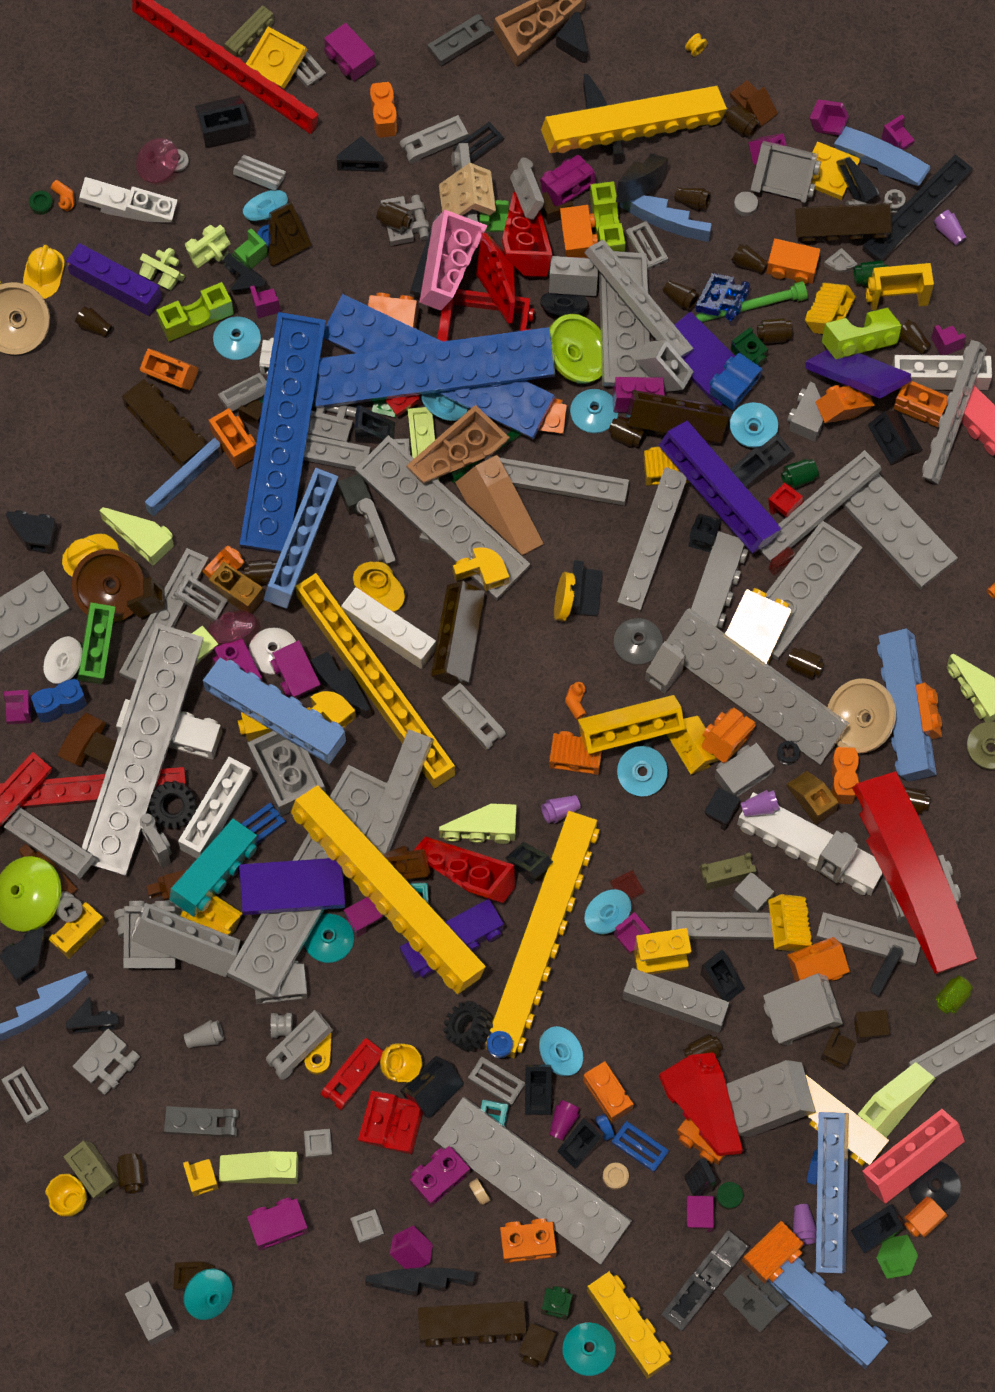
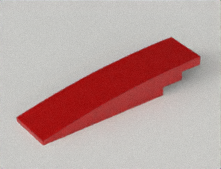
(913, 871)

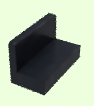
(894, 436)
(586, 590)
(433, 1086)

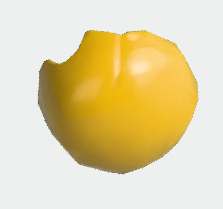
(401, 1062)
(66, 1195)

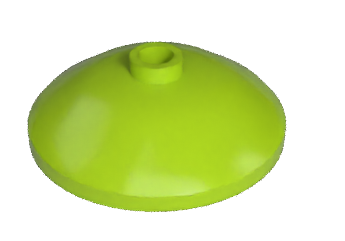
(576, 348)
(37, 894)

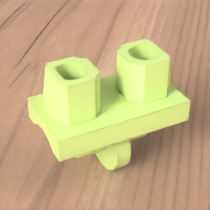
(209, 246)
(151, 266)

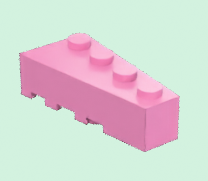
(449, 254)

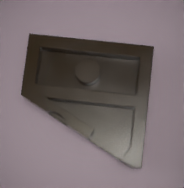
(285, 234)

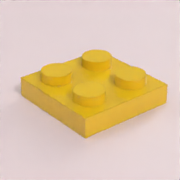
(276, 57)
(829, 176)

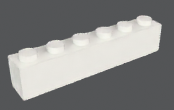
(807, 842)

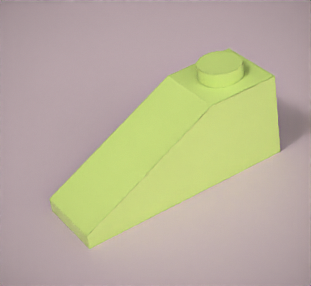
(142, 534)
(259, 1168)

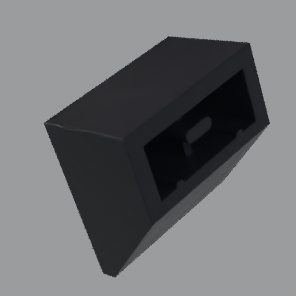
(223, 121)

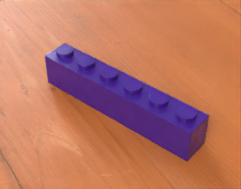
(719, 486)

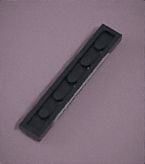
(919, 207)

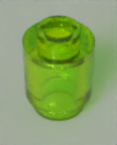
(953, 995)

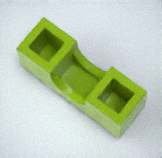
(606, 215)
(210, 307)
(844, 339)

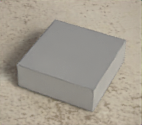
(317, 1143)
(367, 1226)

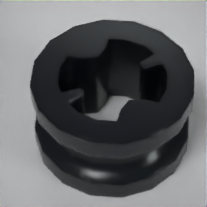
(780, 752)

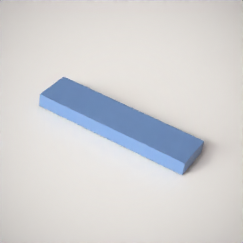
(183, 477)

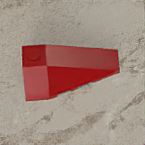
(526, 241)
(497, 276)
(470, 869)
(702, 1094)

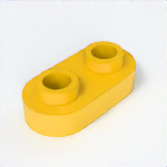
(322, 1050)

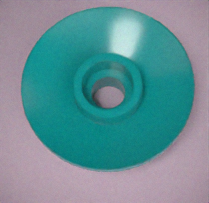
(335, 948)
(201, 1288)
(586, 1362)

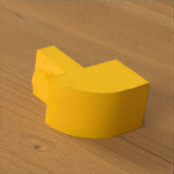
(486, 564)
(333, 707)

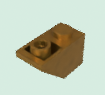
(237, 588)
(813, 796)

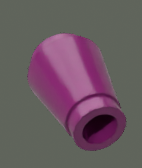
(563, 1119)

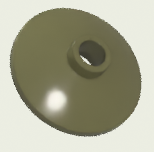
(977, 741)

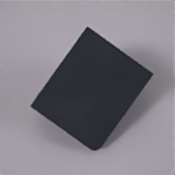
(722, 807)

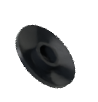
(563, 303)
(949, 1188)

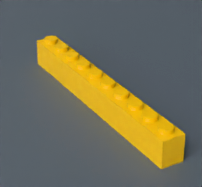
(371, 674)
(387, 890)
(544, 927)

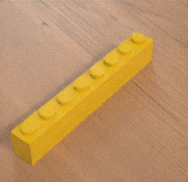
(633, 119)

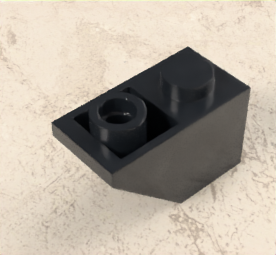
(34, 531)
(25, 957)

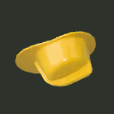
(44, 271)
(83, 547)
(379, 583)

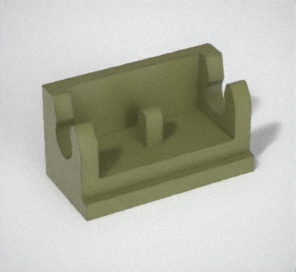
(726, 871)
(91, 1169)

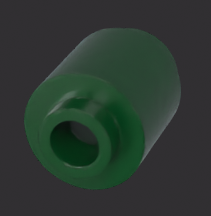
(865, 270)
(800, 473)

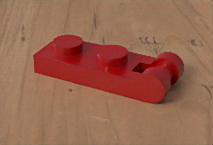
(353, 1073)

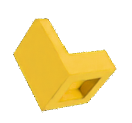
(200, 1177)

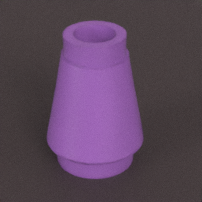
(950, 227)
(761, 804)
(557, 809)
(804, 1224)

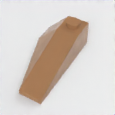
(463, 443)
(495, 499)

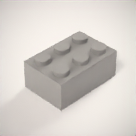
(284, 769)
(770, 1098)

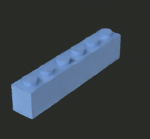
(300, 538)
(901, 676)
(274, 710)
(832, 1192)
(830, 1313)

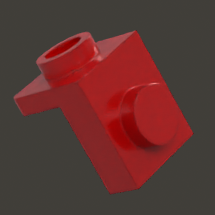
(402, 404)

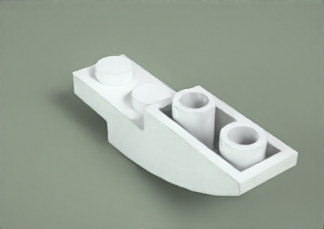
(127, 203)

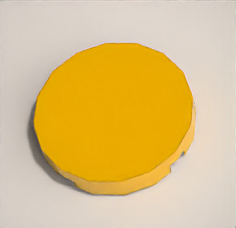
(564, 596)

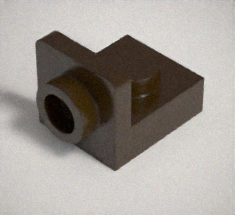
(186, 1271)

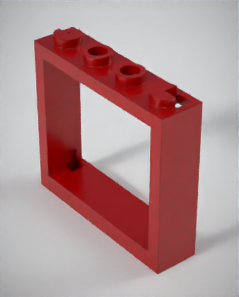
(483, 301)

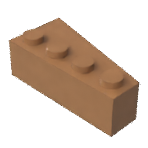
(532, 24)

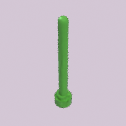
(795, 292)

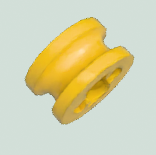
(696, 44)

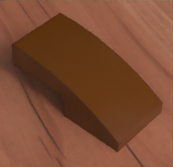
(79, 738)

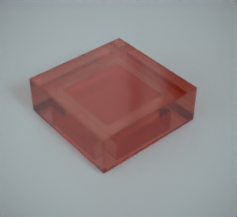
(781, 560)
(628, 884)

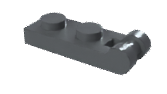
(459, 39)
(200, 1121)

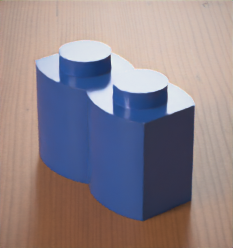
(735, 381)
(63, 699)

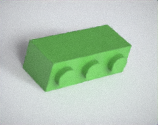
(96, 643)

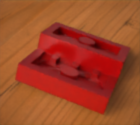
(390, 1122)

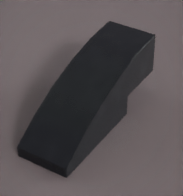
(642, 178)
(762, 461)
(340, 683)

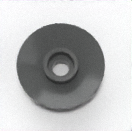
(637, 651)

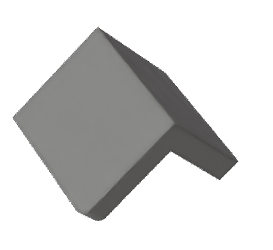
(753, 893)

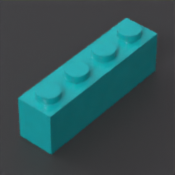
(213, 868)

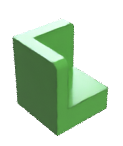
(497, 220)
(252, 250)
(897, 1256)

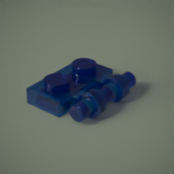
(716, 294)

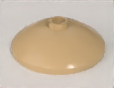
(35, 322)
(854, 703)

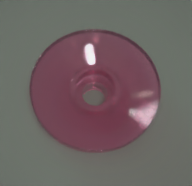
(162, 165)
(232, 626)

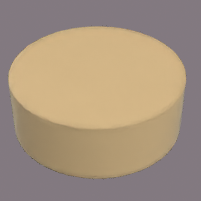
(615, 1176)
(479, 1192)

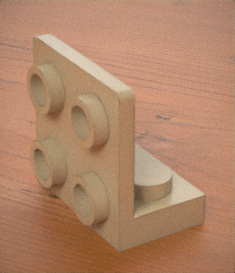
(468, 190)

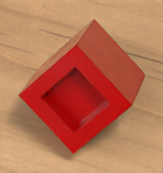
(785, 500)

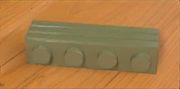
(249, 31)

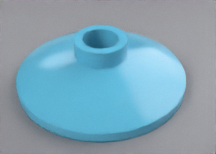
(260, 206)
(236, 347)
(443, 406)
(753, 415)
(593, 420)
(628, 771)
(607, 911)
(561, 1051)

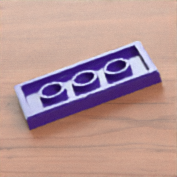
(708, 353)
(859, 373)
(291, 886)

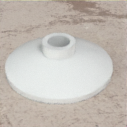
(260, 643)
(62, 660)

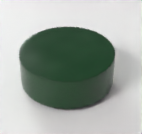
(41, 202)
(729, 1195)

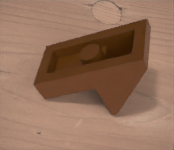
(755, 101)
(409, 863)

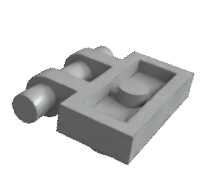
(420, 226)
(331, 426)
(158, 843)
(100, 1056)

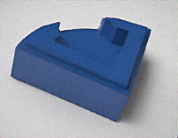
(813, 1169)

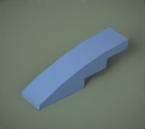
(880, 154)
(677, 221)
(51, 999)

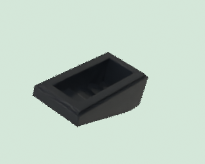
(857, 182)
(700, 1178)

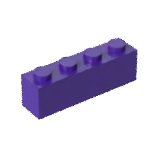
(114, 279)
(471, 926)

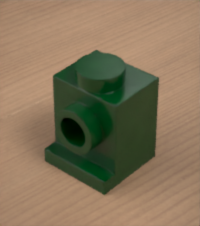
(749, 339)
(556, 1302)

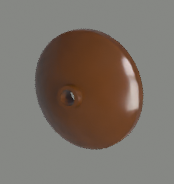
(92, 578)

